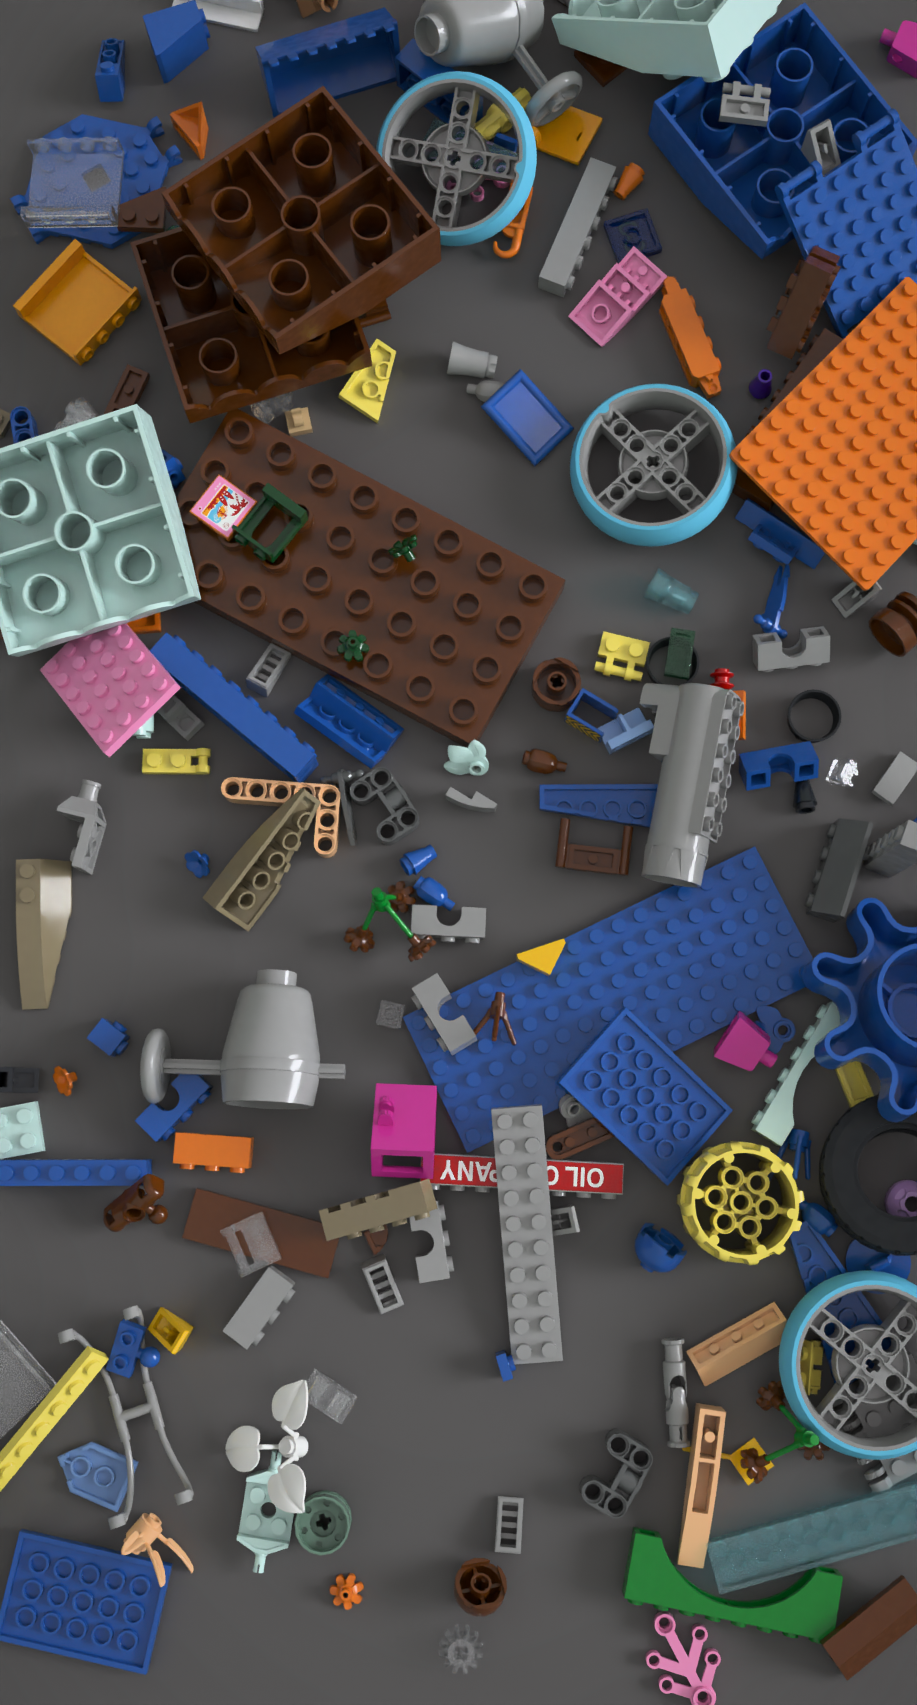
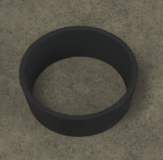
(663, 643)
(828, 700)

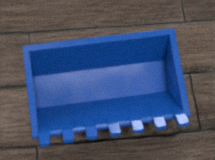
(339, 56)

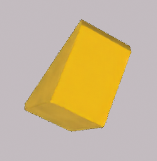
(542, 957)
(170, 1330)

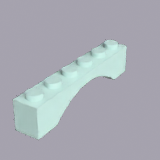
(777, 1116)

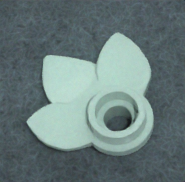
(467, 760)

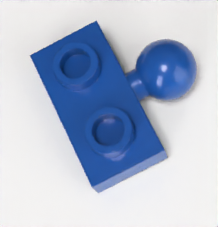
(128, 1349)

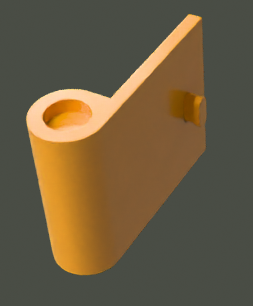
(561, 135)

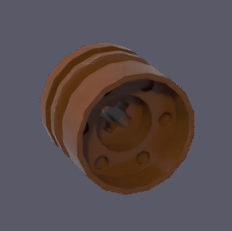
(896, 624)

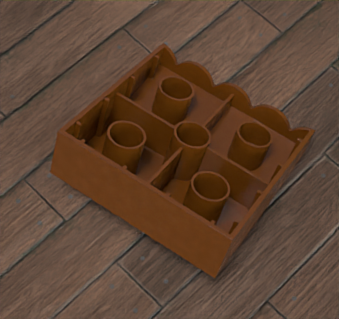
(305, 222)
(216, 346)

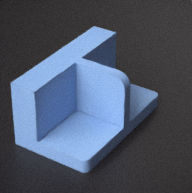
(625, 730)

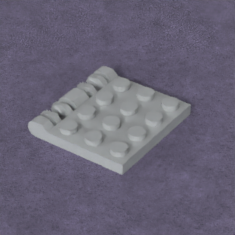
(879, 1421)

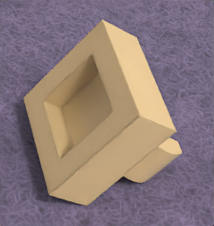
(298, 421)

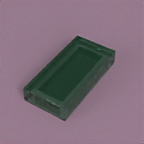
(679, 653)

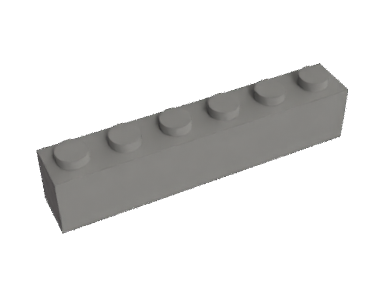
(577, 227)
(893, 851)

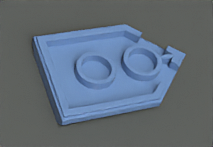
(97, 1474)

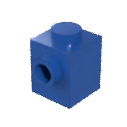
(109, 1037)

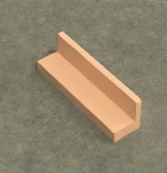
(738, 1344)

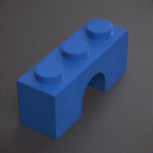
(795, 759)
(159, 1122)

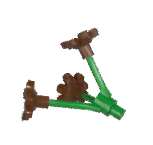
(399, 899)
(804, 1439)

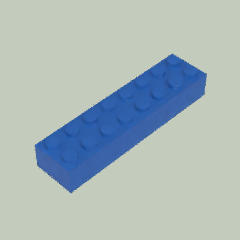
(234, 710)

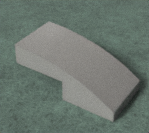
(180, 718)
(895, 778)
(477, 803)

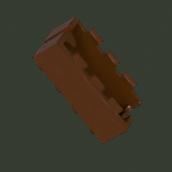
(805, 299)

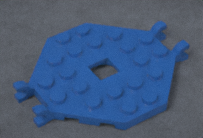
(142, 172)

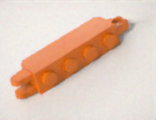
(689, 338)

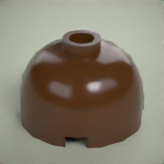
(479, 1587)

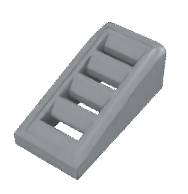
(261, 683)
(373, 1264)
(504, 1548)

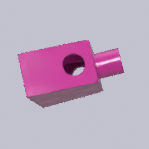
(903, 47)
(745, 1044)

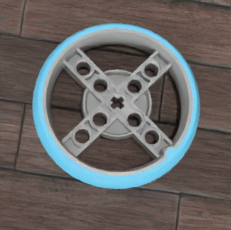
(519, 170)
(608, 420)
(847, 1366)

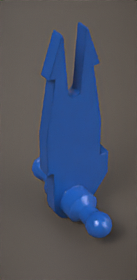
(775, 604)

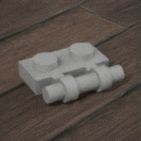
(745, 109)

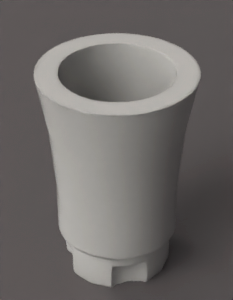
(471, 362)

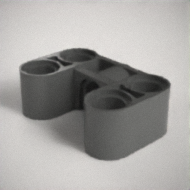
(394, 799)
(627, 1479)

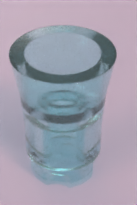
(671, 592)

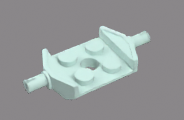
(256, 1530)

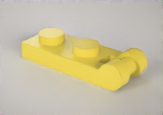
(175, 761)

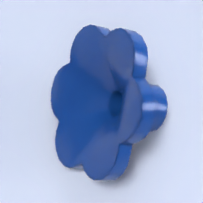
(197, 863)

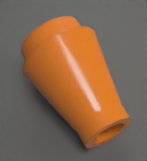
(629, 180)

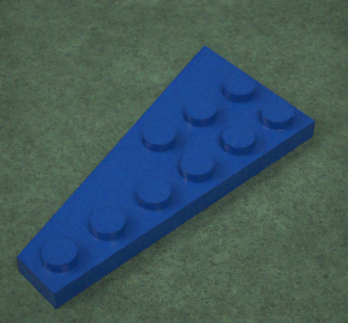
(819, 1263)

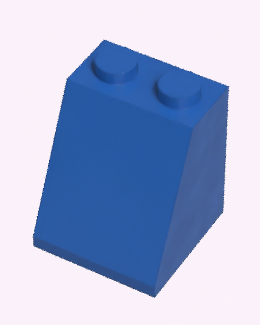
(177, 37)

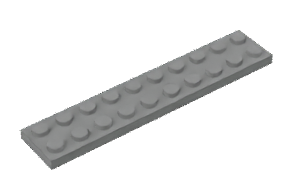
(527, 1234)

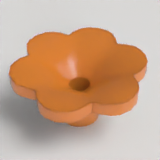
(64, 1080)

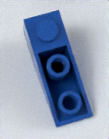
(111, 70)

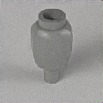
(484, 389)

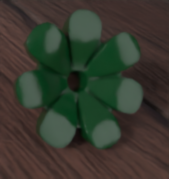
(404, 548)
(353, 650)

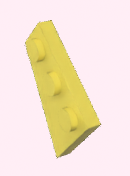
(368, 386)

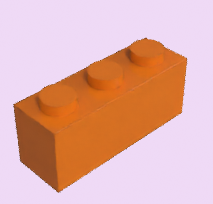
(213, 1151)

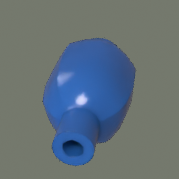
(433, 893)
(818, 1218)

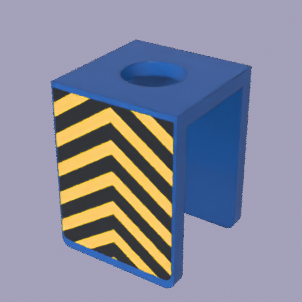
(596, 703)

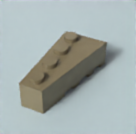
(378, 1209)

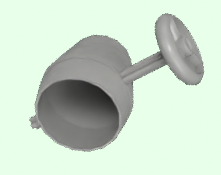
(490, 34)
(267, 1055)

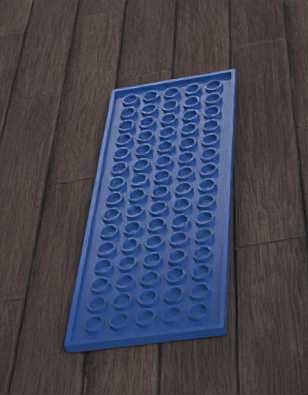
(671, 960)

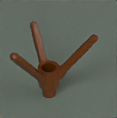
(498, 1013)

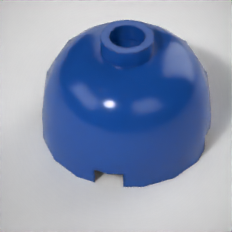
(658, 1249)

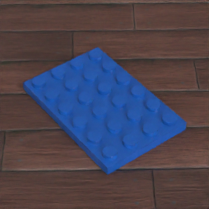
(645, 1096)
(82, 1601)

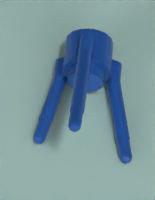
(800, 1143)

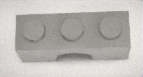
(810, 650)
(469, 927)
(453, 1034)
(434, 1264)

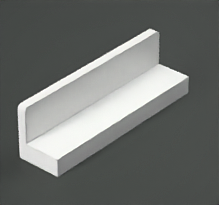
(231, 13)

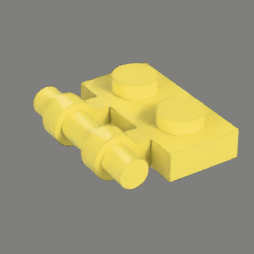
(624, 650)

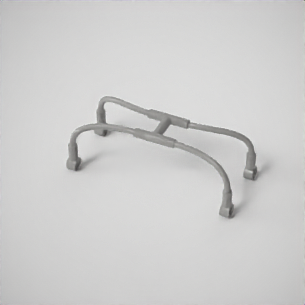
(121, 1417)

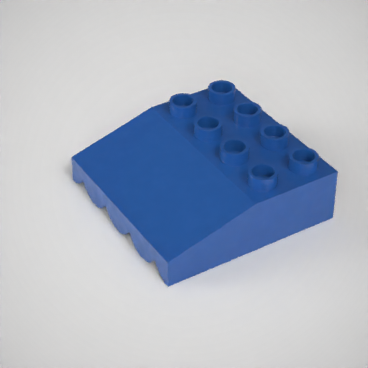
(739, 165)

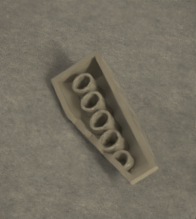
(257, 868)
(41, 925)

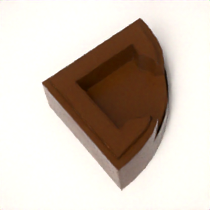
(377, 1239)

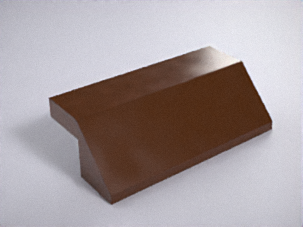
(872, 1628)

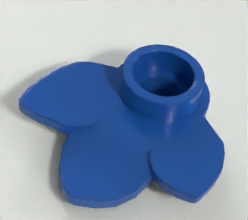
(770, 1021)

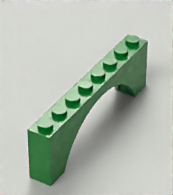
(802, 1609)

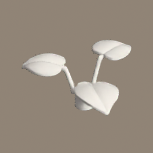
(242, 1448)

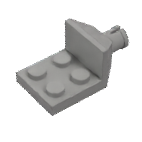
(91, 832)

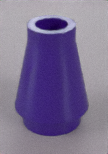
(761, 385)

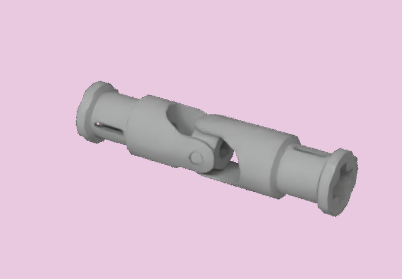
(676, 1407)

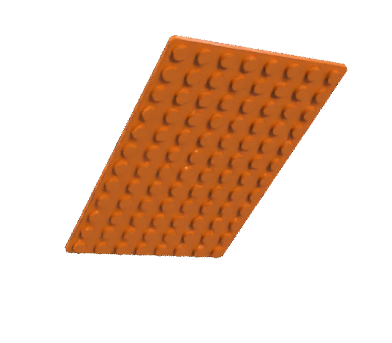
(846, 444)

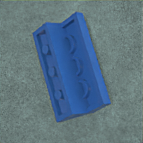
(349, 721)

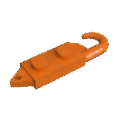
(514, 230)

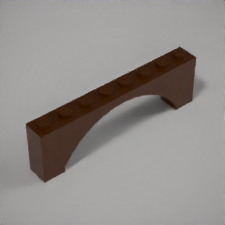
(820, 348)

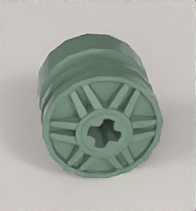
(316, 1536)

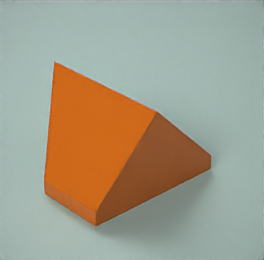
(192, 127)

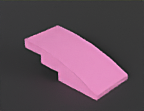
(618, 297)

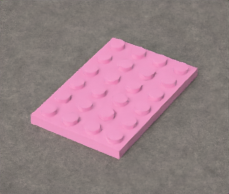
(110, 684)

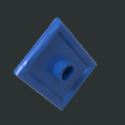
(527, 417)

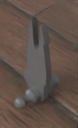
(343, 778)

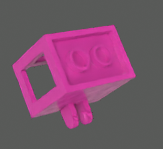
(404, 1127)

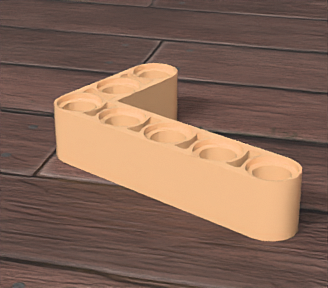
(269, 798)

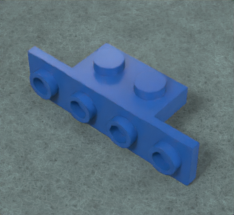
(778, 536)

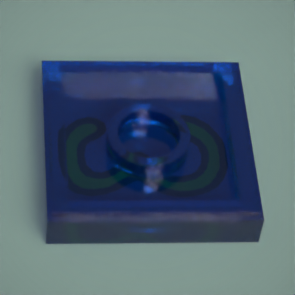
(632, 230)

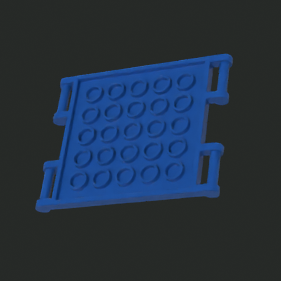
(864, 216)

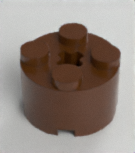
(549, 673)

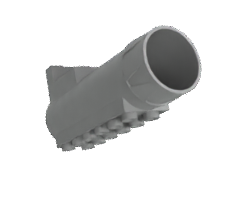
(696, 746)

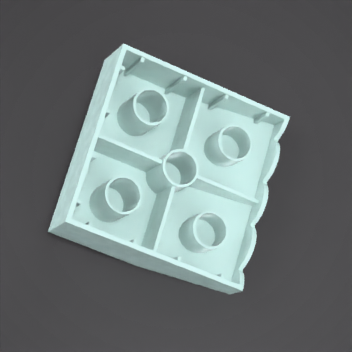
(665, 35)
(88, 532)

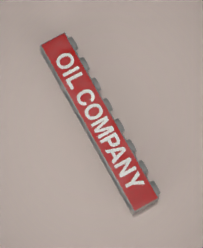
(563, 1175)

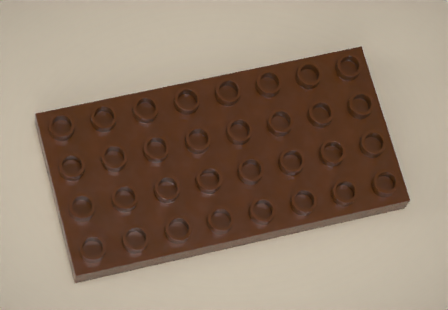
(436, 628)

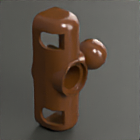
(134, 1204)

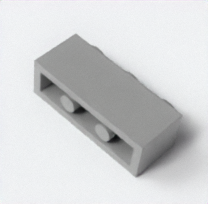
(260, 1307)

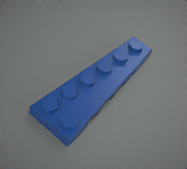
(607, 802)

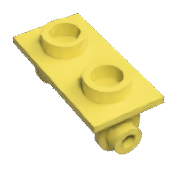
(811, 1355)

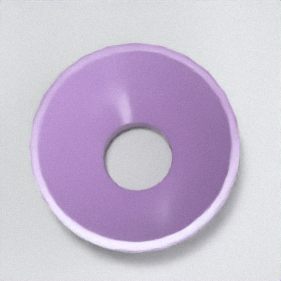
(896, 1198)

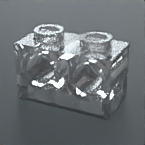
(329, 1396)

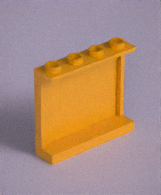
(77, 303)

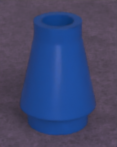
(416, 860)

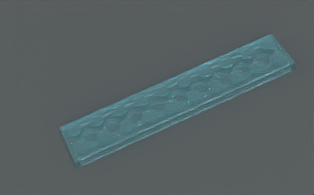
(814, 1538)

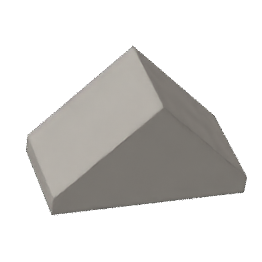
(821, 146)
(854, 598)
(564, 1220)

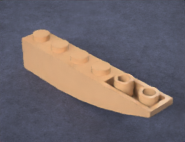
(701, 1484)

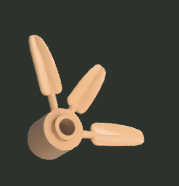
(143, 1534)

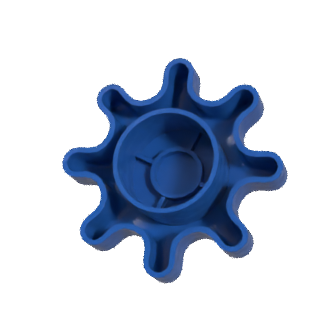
(874, 1005)

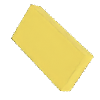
(854, 1083)

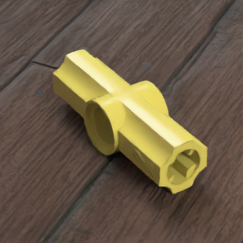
(495, 119)

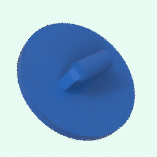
(863, 1259)

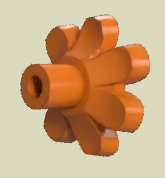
(346, 1586)

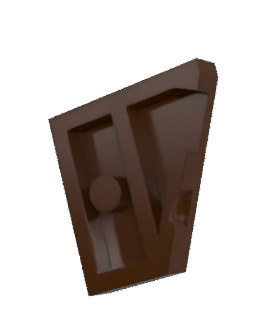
(143, 213)

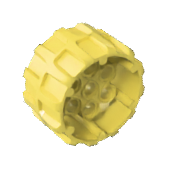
(788, 1210)

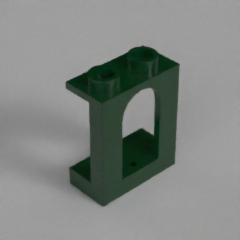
(271, 498)

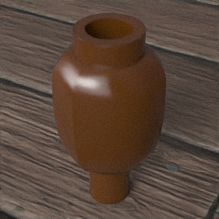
(542, 761)

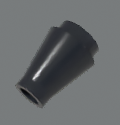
(804, 797)

